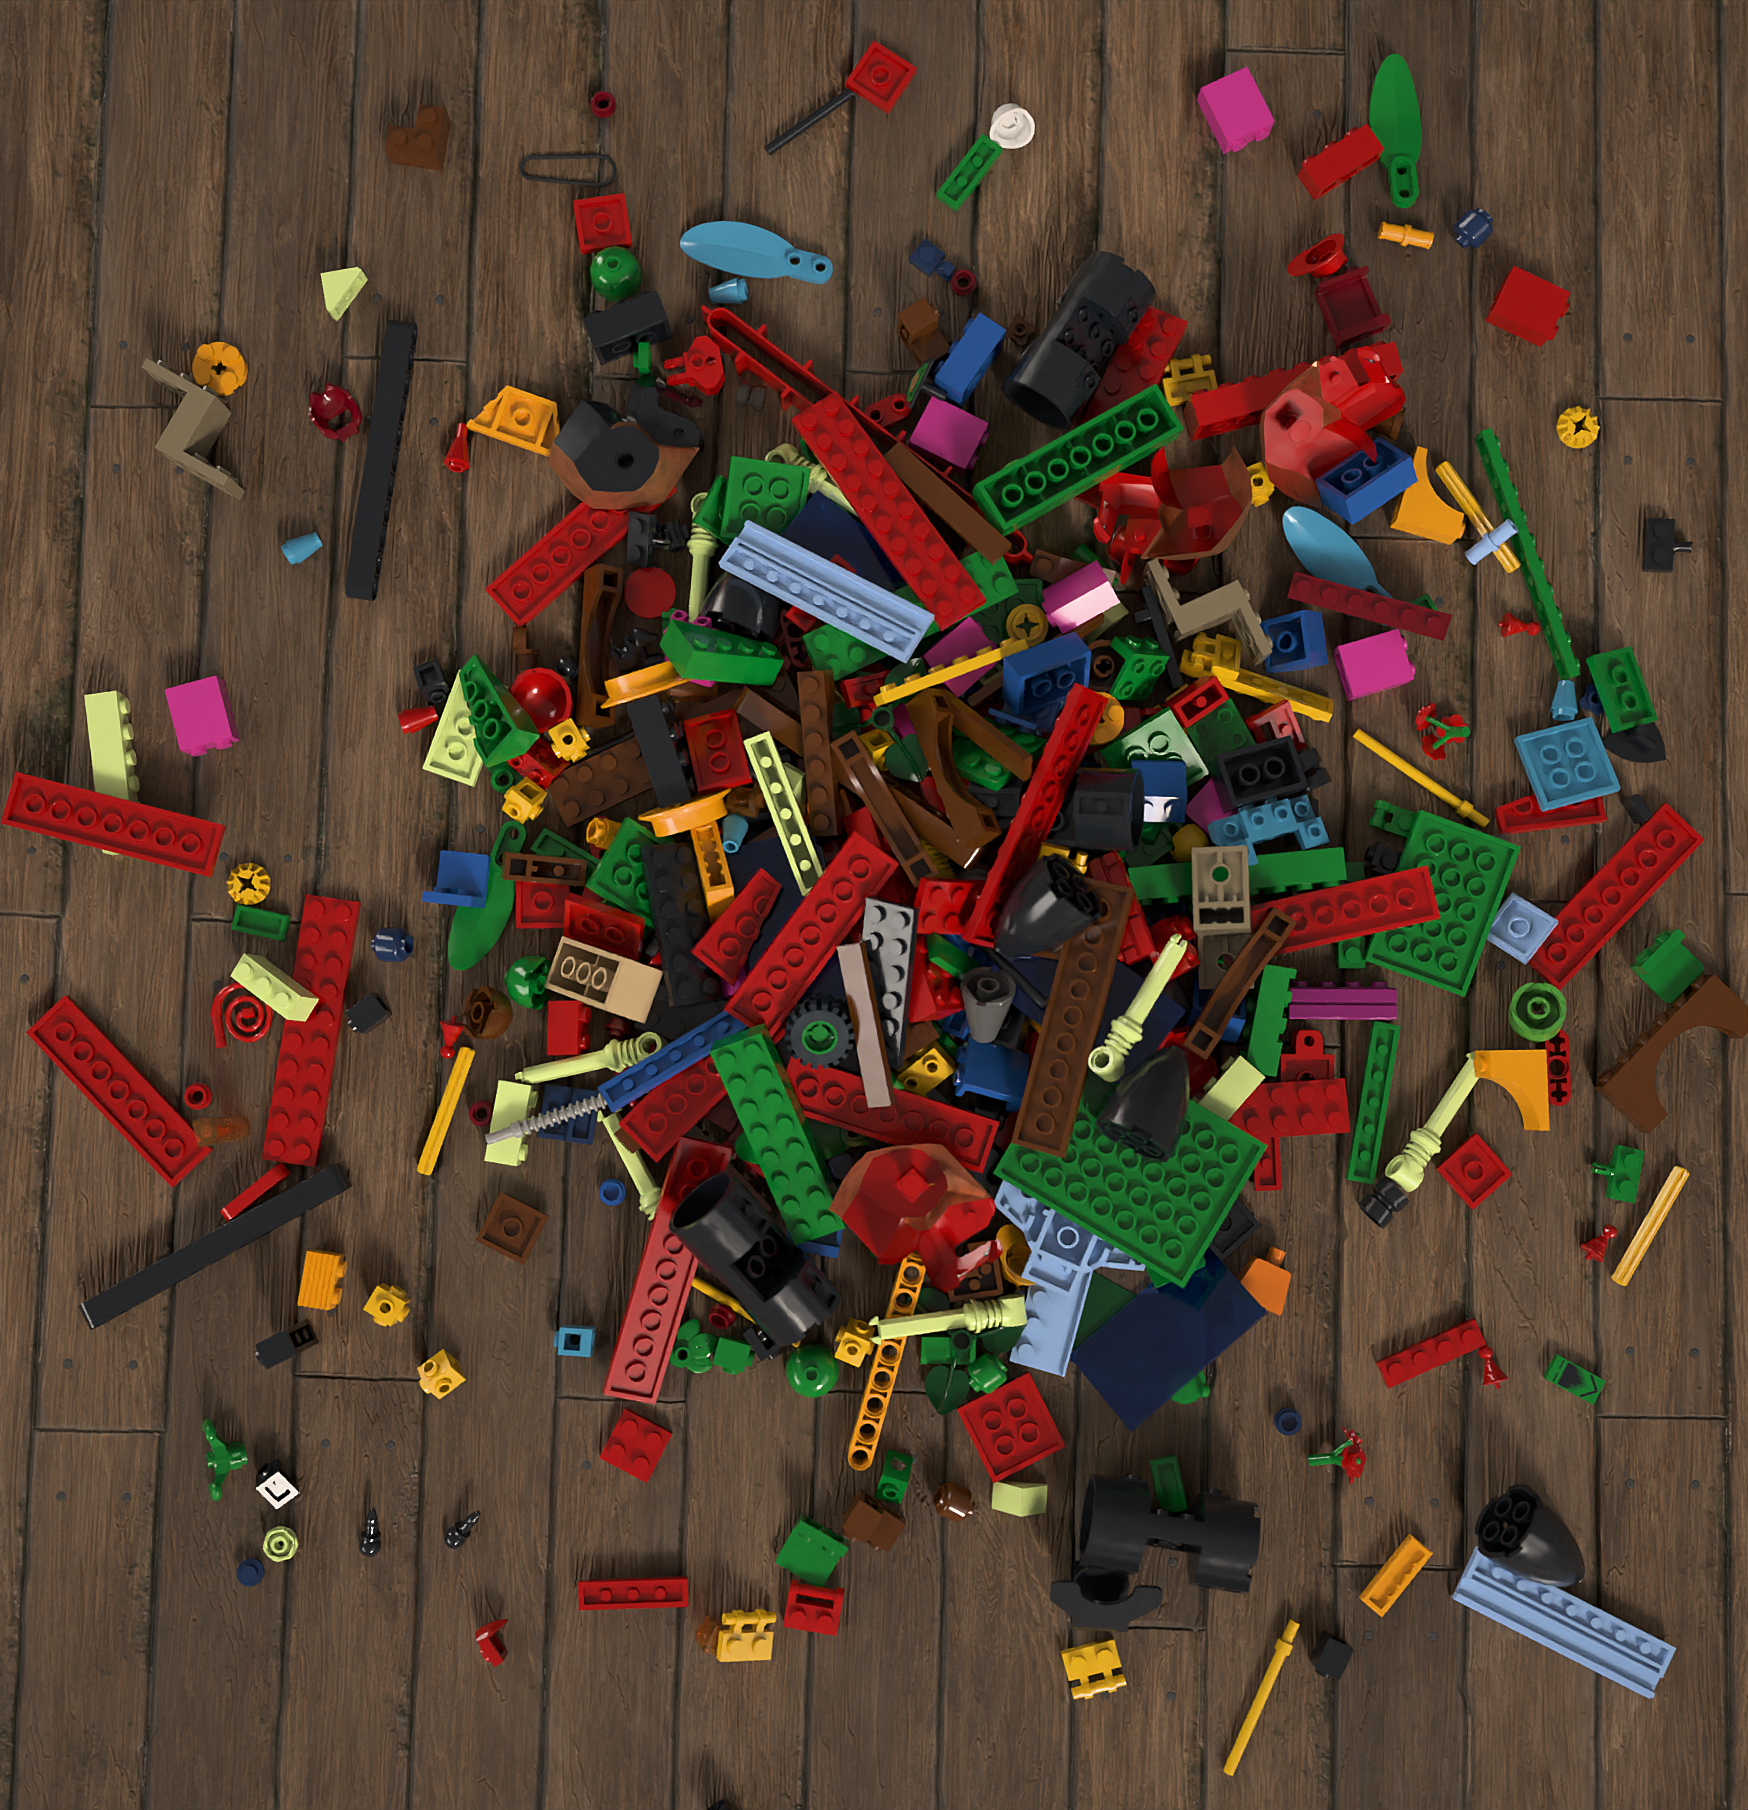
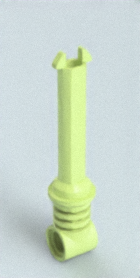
(818, 476)
(702, 547)
(1128, 1027)
(614, 1056)
(636, 1166)
(1407, 1168)
(974, 1316)

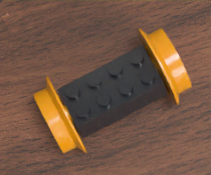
(664, 750)

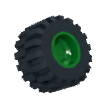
(819, 1031)

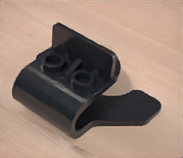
(1101, 1600)

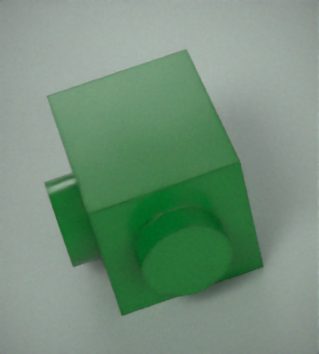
(733, 1354)

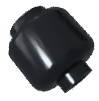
(991, 1109)

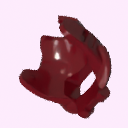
(329, 405)

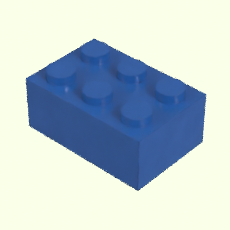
(969, 359)
(1362, 485)
(1045, 673)

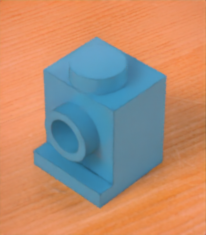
(565, 1346)

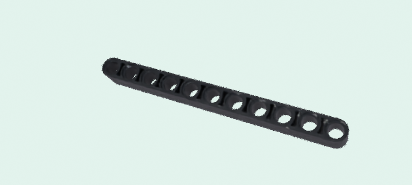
(381, 460)
(214, 1246)

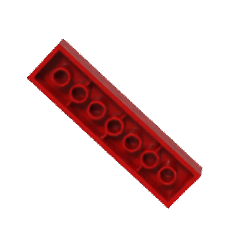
(1243, 403)
(933, 988)

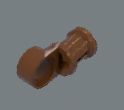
(526, 657)

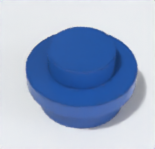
(612, 1192)

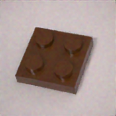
(512, 1228)

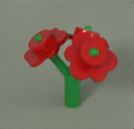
(1448, 728)
(1352, 1459)

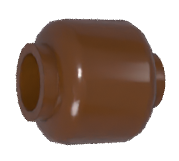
(953, 1501)

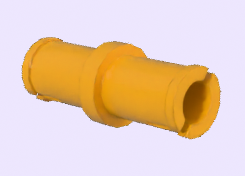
(1405, 235)

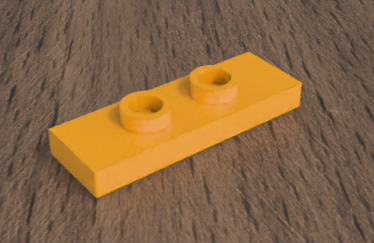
(1395, 1575)

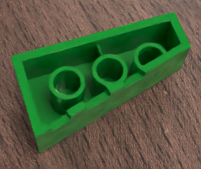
(719, 655)
(1266, 1019)

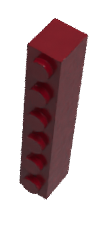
(1369, 606)

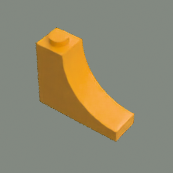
(1422, 511)
(713, 869)
(1524, 1077)

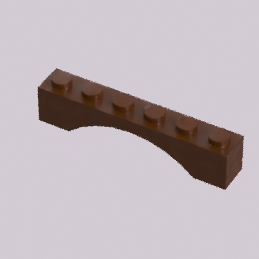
(600, 600)
(933, 721)
(823, 791)
(883, 808)
(1236, 981)

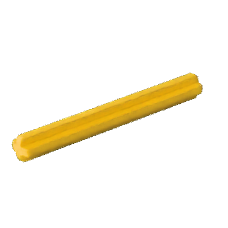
(1475, 513)
(445, 1110)
(1650, 1225)

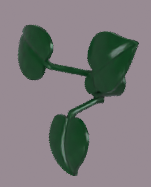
(906, 757)
(947, 1386)

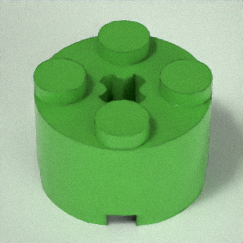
(1535, 997)

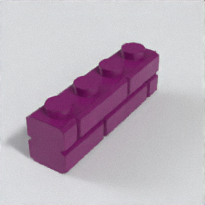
(1342, 1003)

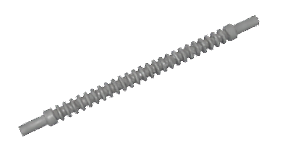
(519, 1129)

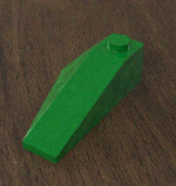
(498, 719)

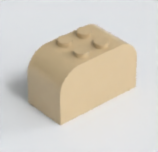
(603, 979)

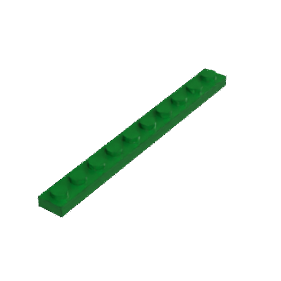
(1524, 548)

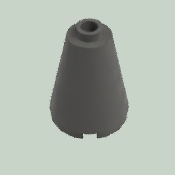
(986, 1001)

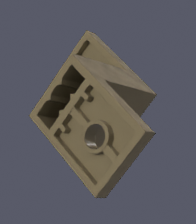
(193, 427)
(1208, 611)
(1220, 908)

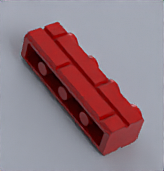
(1138, 940)

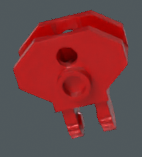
(702, 367)

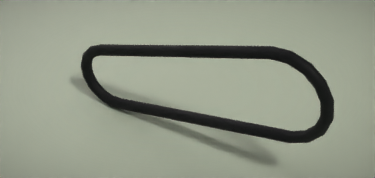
(581, 156)

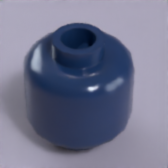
(1473, 228)
(392, 944)

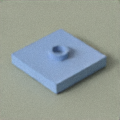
(1520, 928)

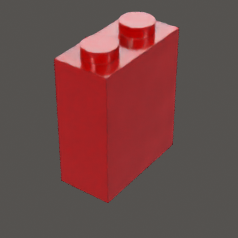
(1528, 306)

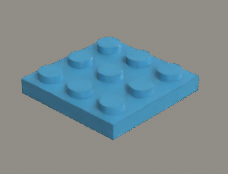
(1567, 764)

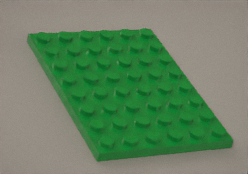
(1140, 1205)

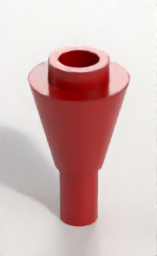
(458, 456)

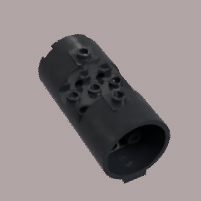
(1093, 317)
(1098, 812)
(753, 1258)
(1217, 1536)

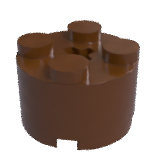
(1111, 660)

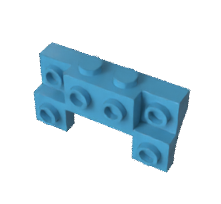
(1268, 823)

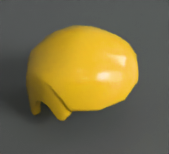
(1186, 839)

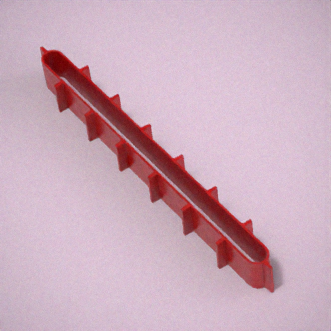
(759, 339)

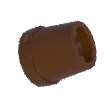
(1390, 426)

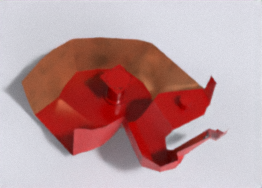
(1324, 421)
(1177, 509)
(897, 1211)

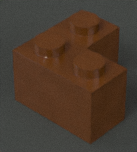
(425, 144)
(920, 333)
(980, 1282)
(872, 1522)

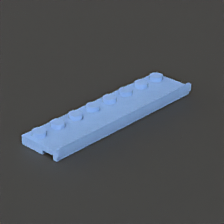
(827, 591)
(1050, 1327)
(1565, 1625)

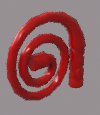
(217, 1021)

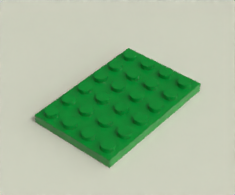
(1468, 882)

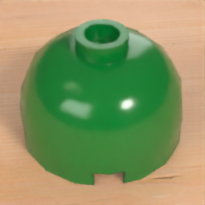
(616, 273)
(526, 981)
(812, 1370)

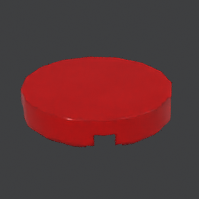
(650, 593)

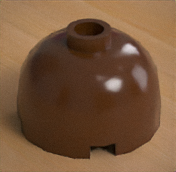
(487, 1013)

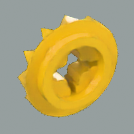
(1566, 428)
(1035, 616)
(260, 881)

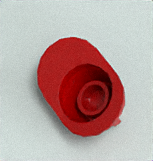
(1320, 259)
(1119, 554)

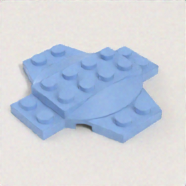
(1058, 1246)

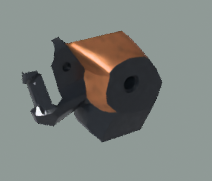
(626, 458)

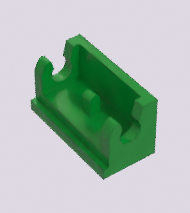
(937, 1350)

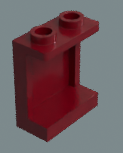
(1350, 307)

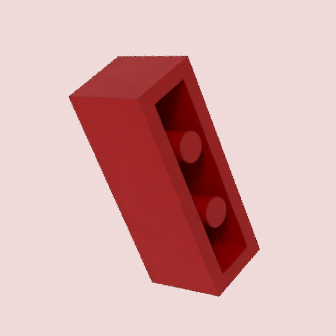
(1340, 161)

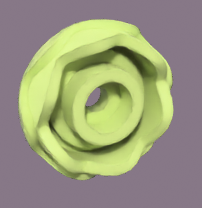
(274, 1549)

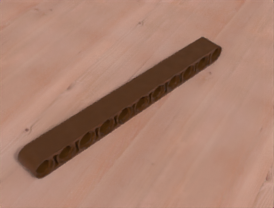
(923, 818)

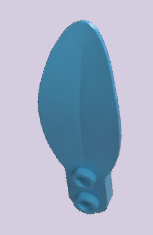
(752, 252)
(1328, 550)

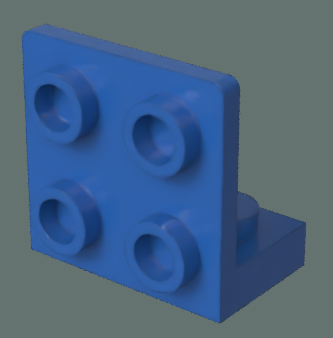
(1032, 723)
(461, 880)

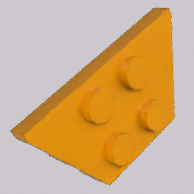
(520, 420)

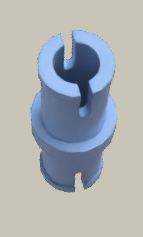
(1491, 541)

